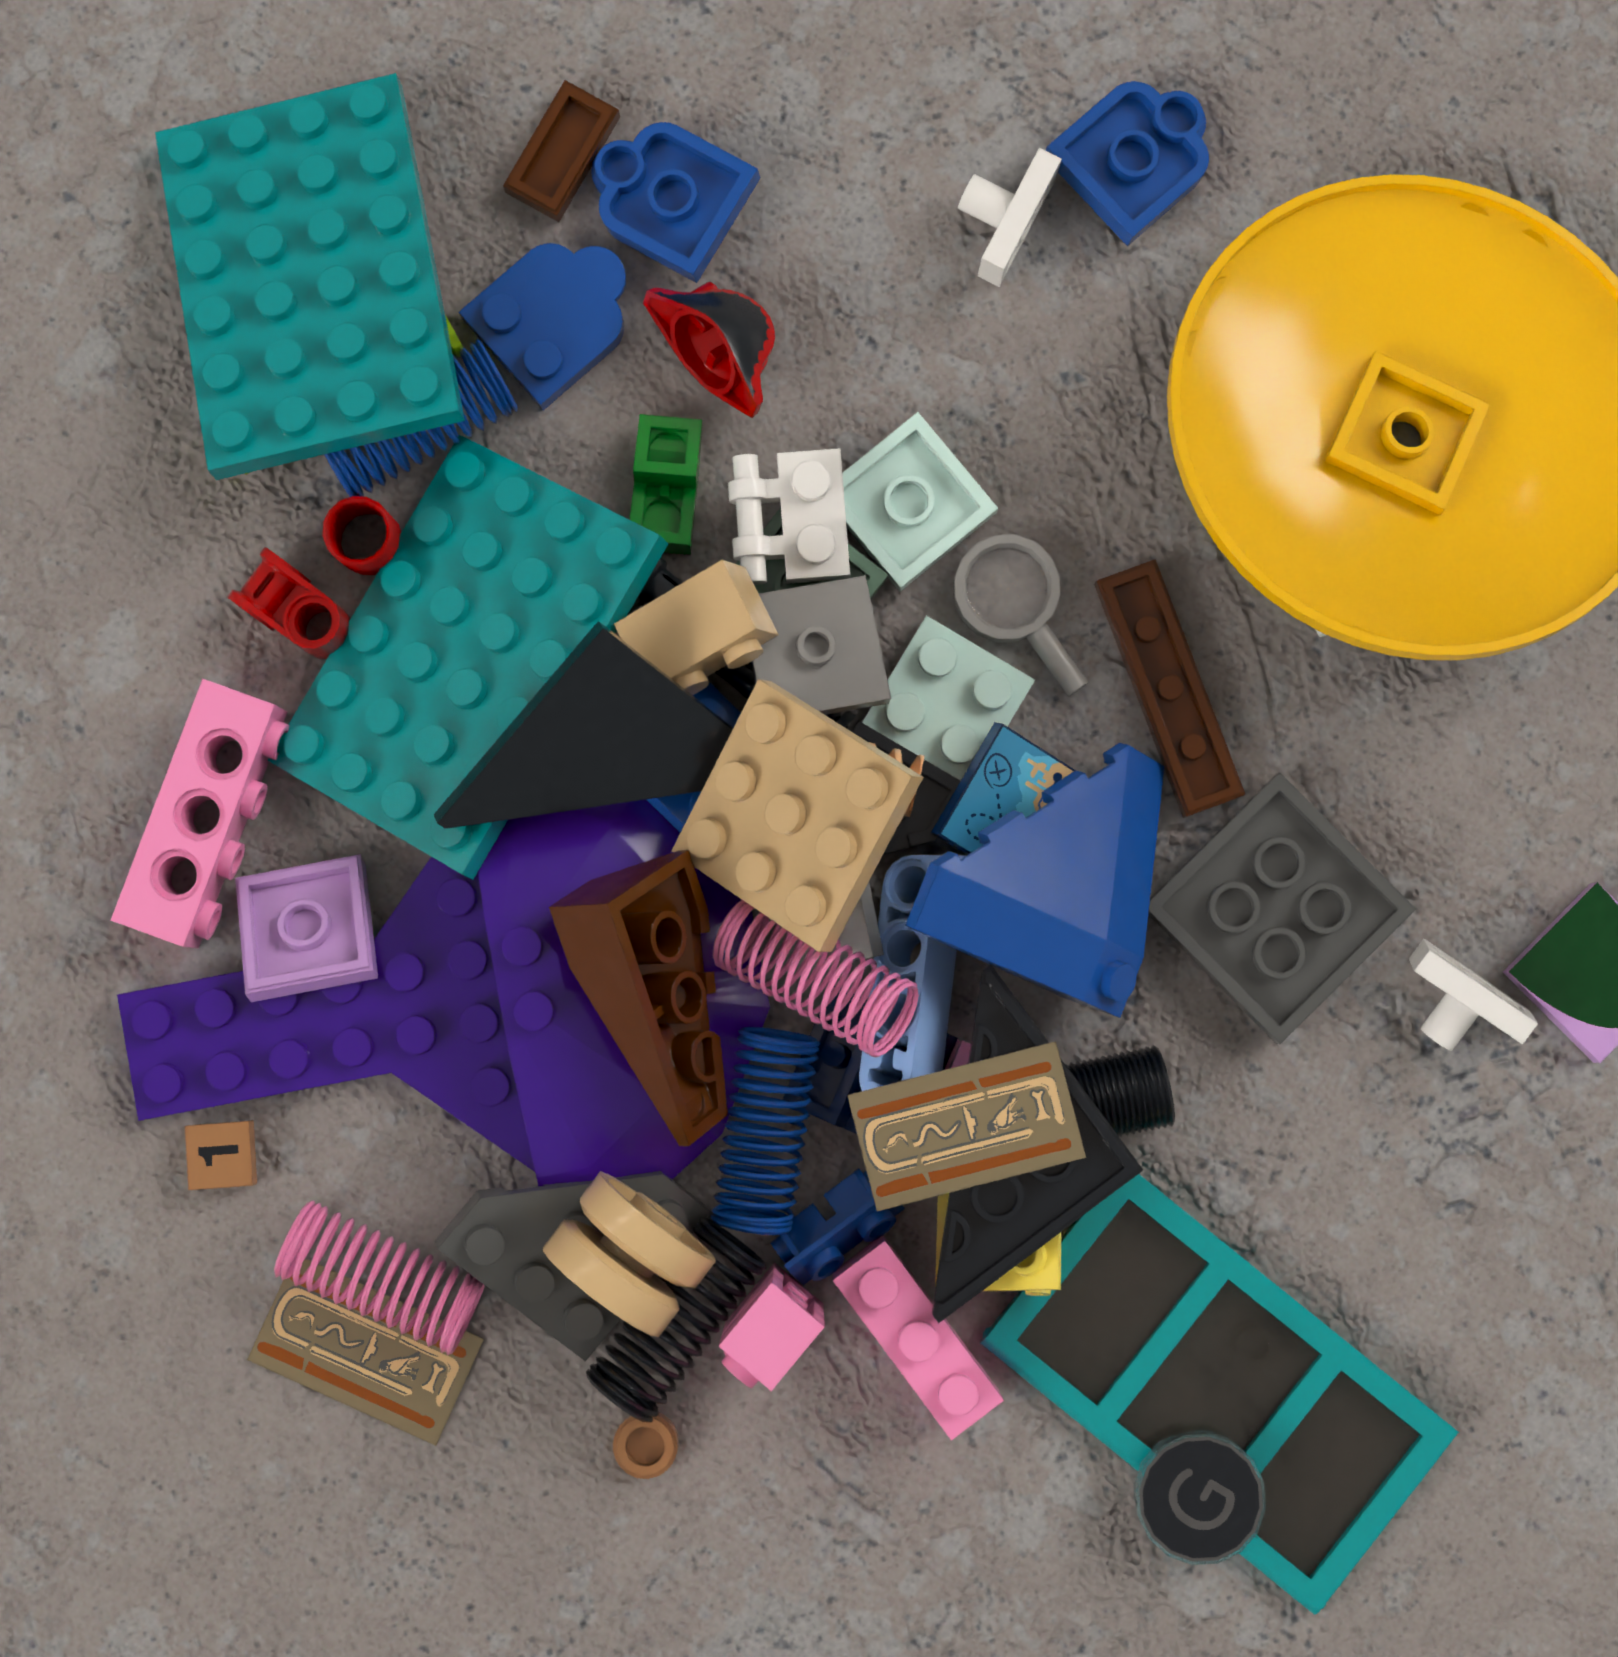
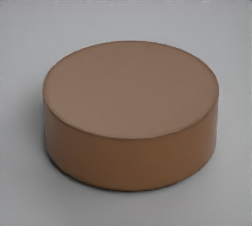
(645, 1448)

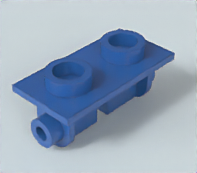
(820, 1243)

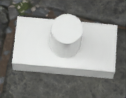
(1009, 212)
(1465, 1000)

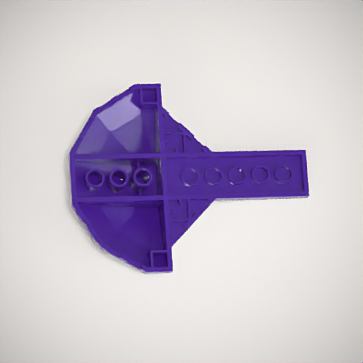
(463, 1010)

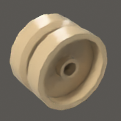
(623, 1261)

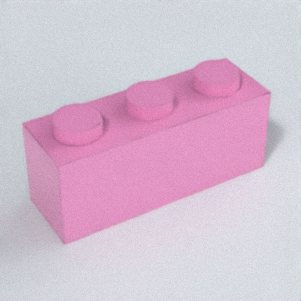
(770, 1329)
(921, 1348)

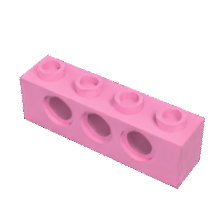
(148, 897)

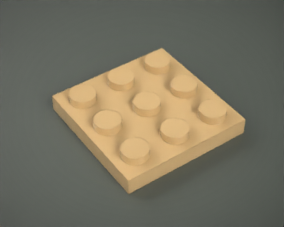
(797, 815)

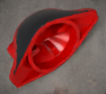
(718, 339)

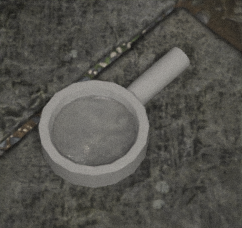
(1009, 594)

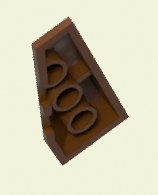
(642, 967)

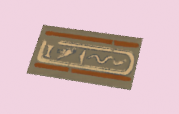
(966, 1126)
(363, 1359)

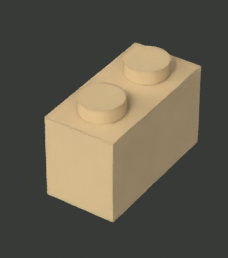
(701, 626)

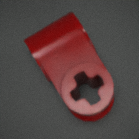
(287, 601)

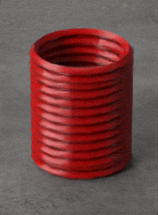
(341, 515)

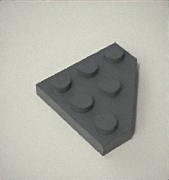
(502, 1243)

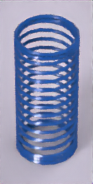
(494, 384)
(762, 1216)

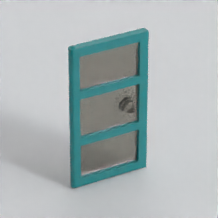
(1183, 1335)

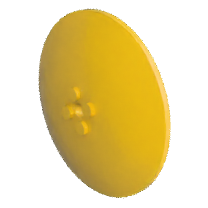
(1425, 313)

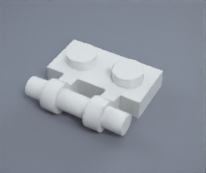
(811, 515)

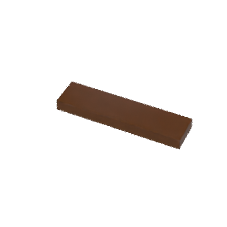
(1169, 688)

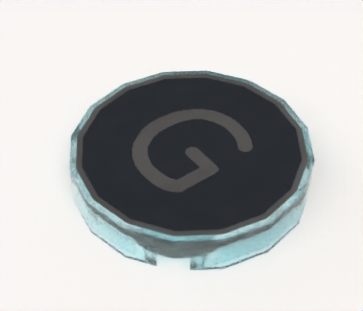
(1199, 1497)

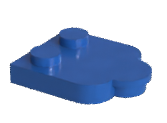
(1134, 155)
(671, 195)
(551, 316)

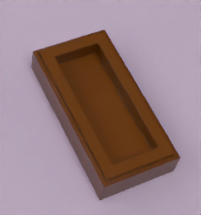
(561, 151)

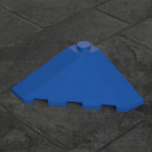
(1058, 890)

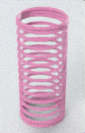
(874, 1012)
(301, 1239)

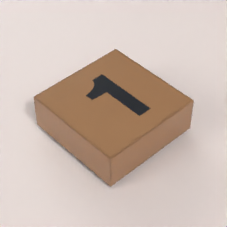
(221, 1155)

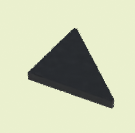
(592, 738)
(1009, 1219)

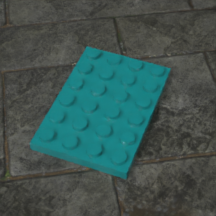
(307, 277)
(456, 641)

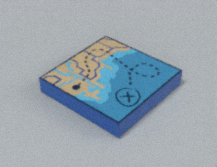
(1001, 778)

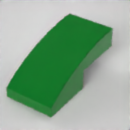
(667, 478)

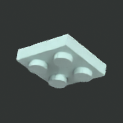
(912, 501)
(947, 697)

